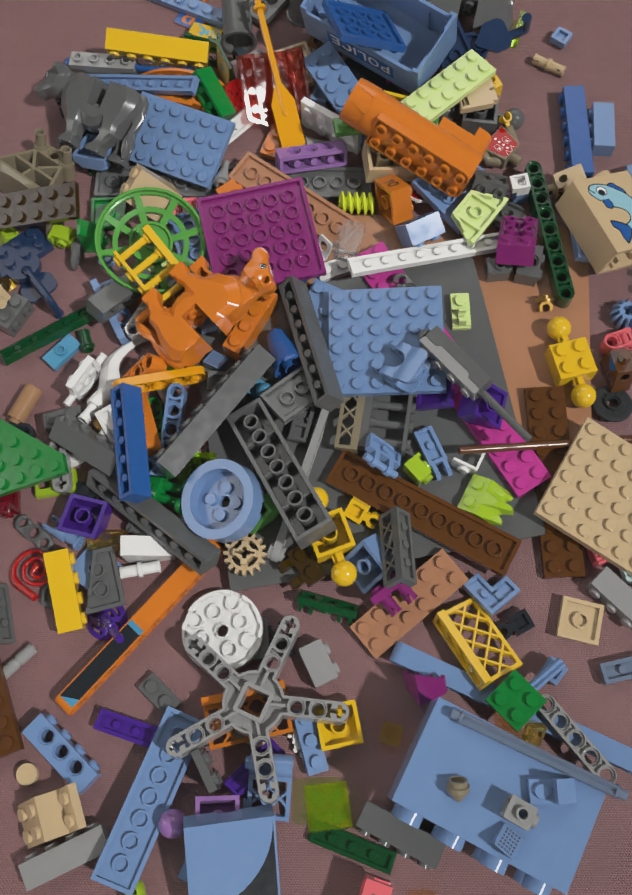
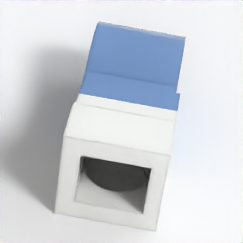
(520, 188)

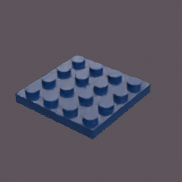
(363, 26)

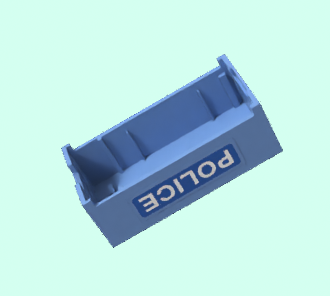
(422, 26)

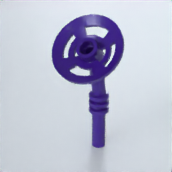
(109, 627)

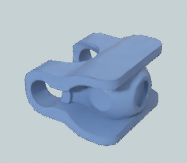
(411, 372)

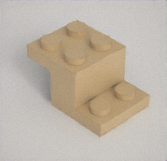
(51, 815)

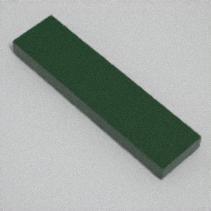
(356, 849)

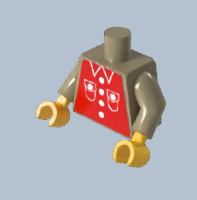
(503, 146)

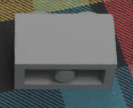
(318, 663)

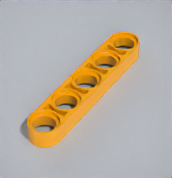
(153, 381)

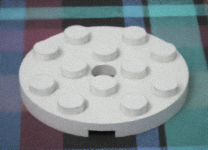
(229, 610)

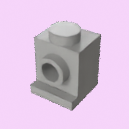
(511, 810)

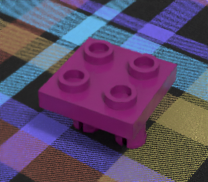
(383, 595)

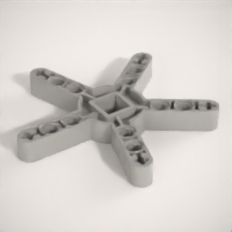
(236, 689)

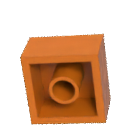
(394, 199)

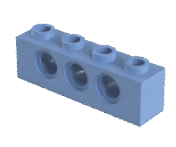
(36, 734)

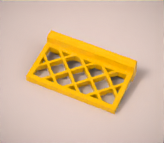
(461, 647)

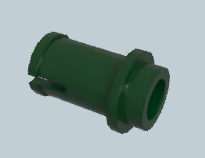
(87, 345)

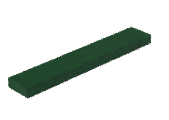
(46, 336)

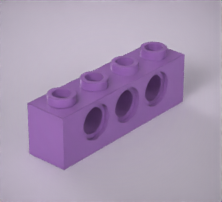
(311, 157)

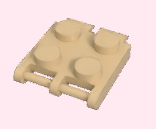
(481, 98)

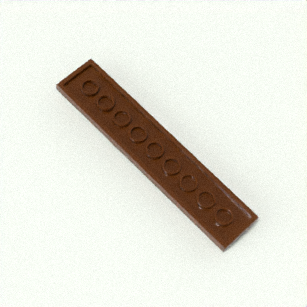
(548, 422)
(428, 513)

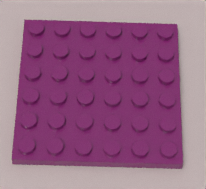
(264, 217)

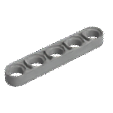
(585, 744)

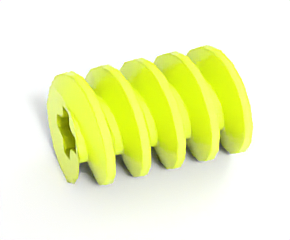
(359, 203)

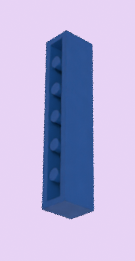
(575, 128)
(130, 443)

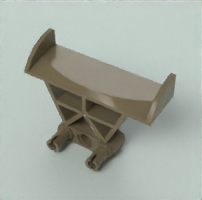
(53, 168)

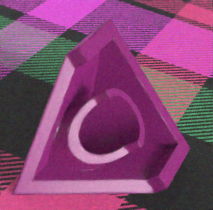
(425, 687)

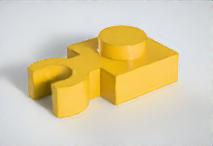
(358, 511)

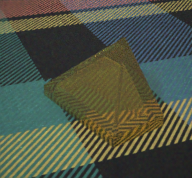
(106, 539)

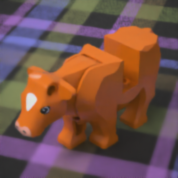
(206, 295)

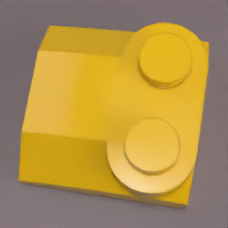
(342, 735)

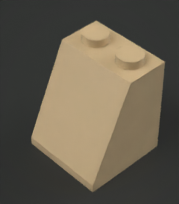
(142, 177)

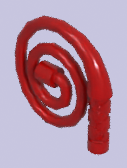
(35, 568)

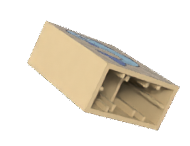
(600, 218)

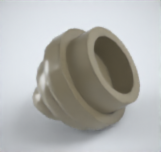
(458, 787)

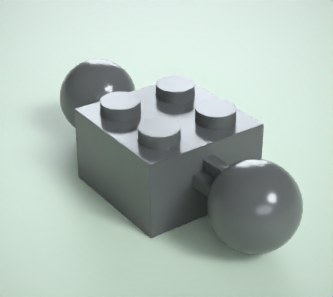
(486, 118)

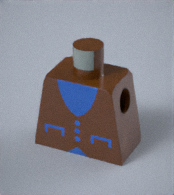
(617, 369)

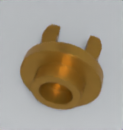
(544, 299)

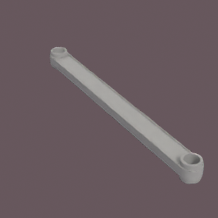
(278, 550)

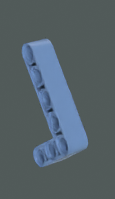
(168, 420)

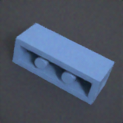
(602, 128)

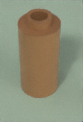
(24, 404)

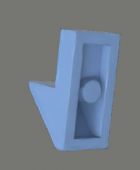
(551, 791)

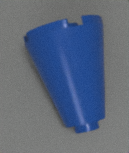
(284, 352)

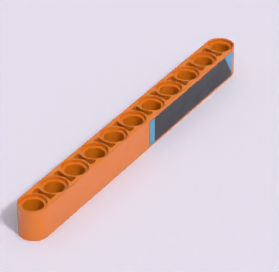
(134, 632)

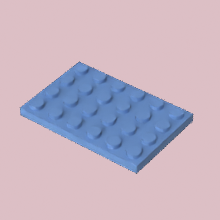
(182, 141)

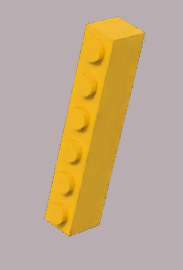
(156, 47)

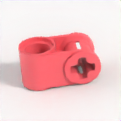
(619, 340)

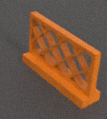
(215, 702)

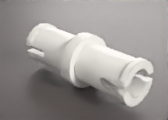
(140, 569)

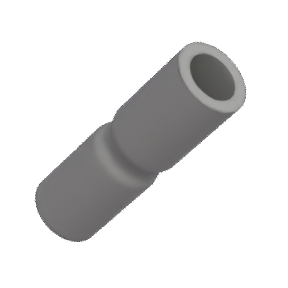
(20, 659)

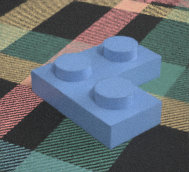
(491, 598)

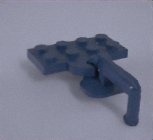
(492, 37)
(22, 264)

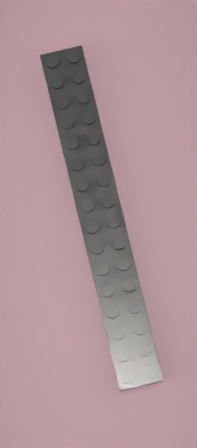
(324, 182)

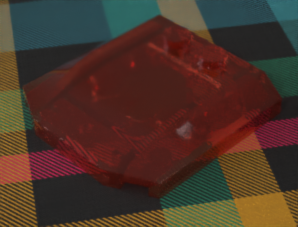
(258, 82)

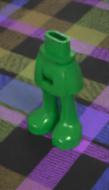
(159, 488)

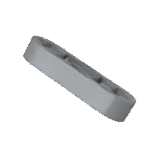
(66, 478)

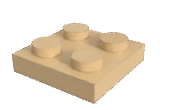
(580, 620)

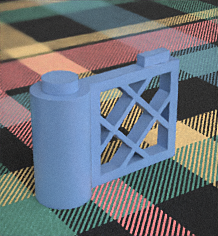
(284, 770)

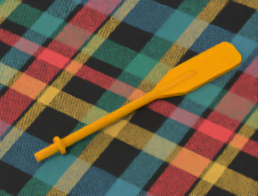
(283, 103)

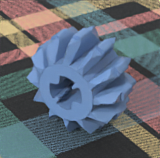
(622, 313)

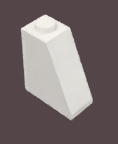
(143, 549)

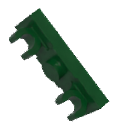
(327, 605)

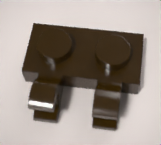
(305, 564)

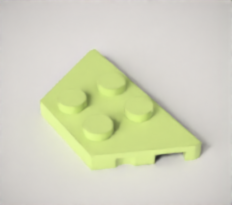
(476, 214)

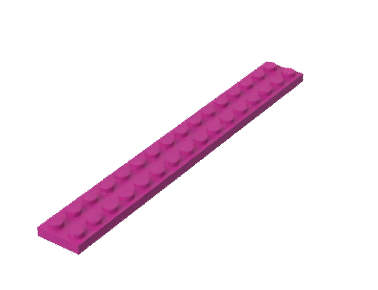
(519, 469)

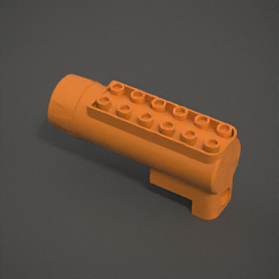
(436, 153)

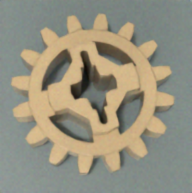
(254, 555)

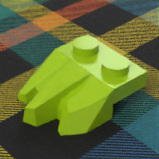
(486, 500)

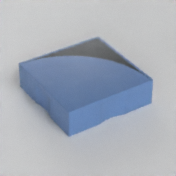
(232, 852)

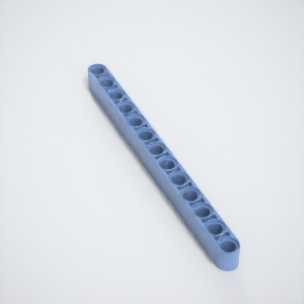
(460, 682)

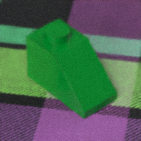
(86, 236)

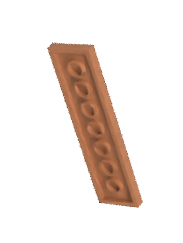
(326, 216)

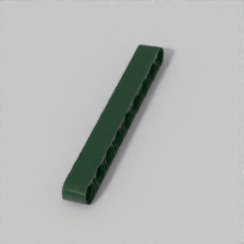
(548, 224)

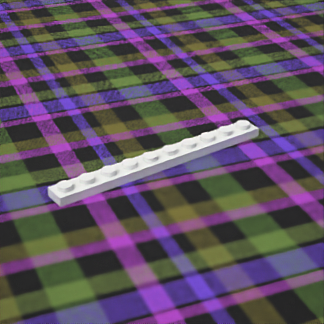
(421, 255)

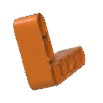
(146, 365)

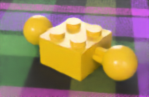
(571, 362)
(335, 545)

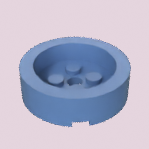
(204, 499)

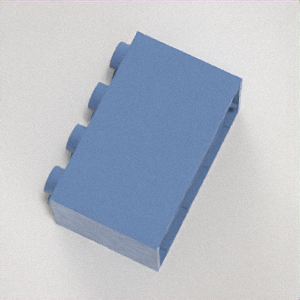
(493, 771)

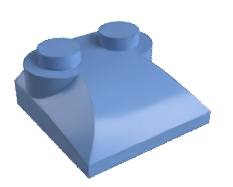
(87, 159)

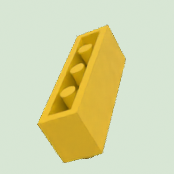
(64, 590)

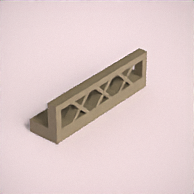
(358, 409)

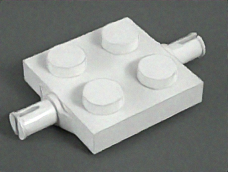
(84, 378)

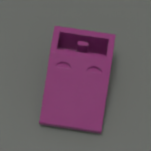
(517, 241)

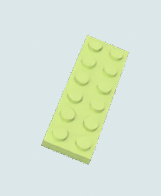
(450, 86)

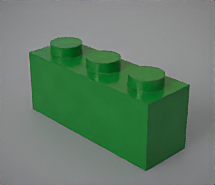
(212, 94)

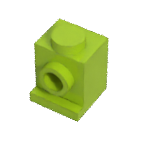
(61, 236)
(418, 470)

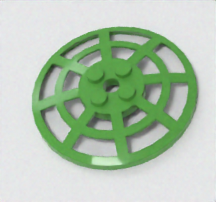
(159, 228)

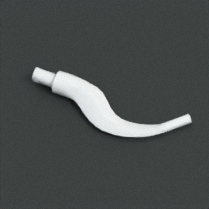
(108, 374)

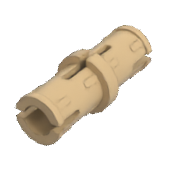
(548, 65)

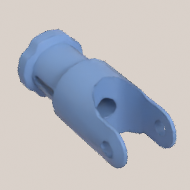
(74, 540)

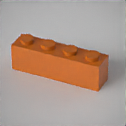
(249, 327)

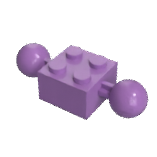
(172, 820)

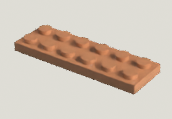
(435, 583)

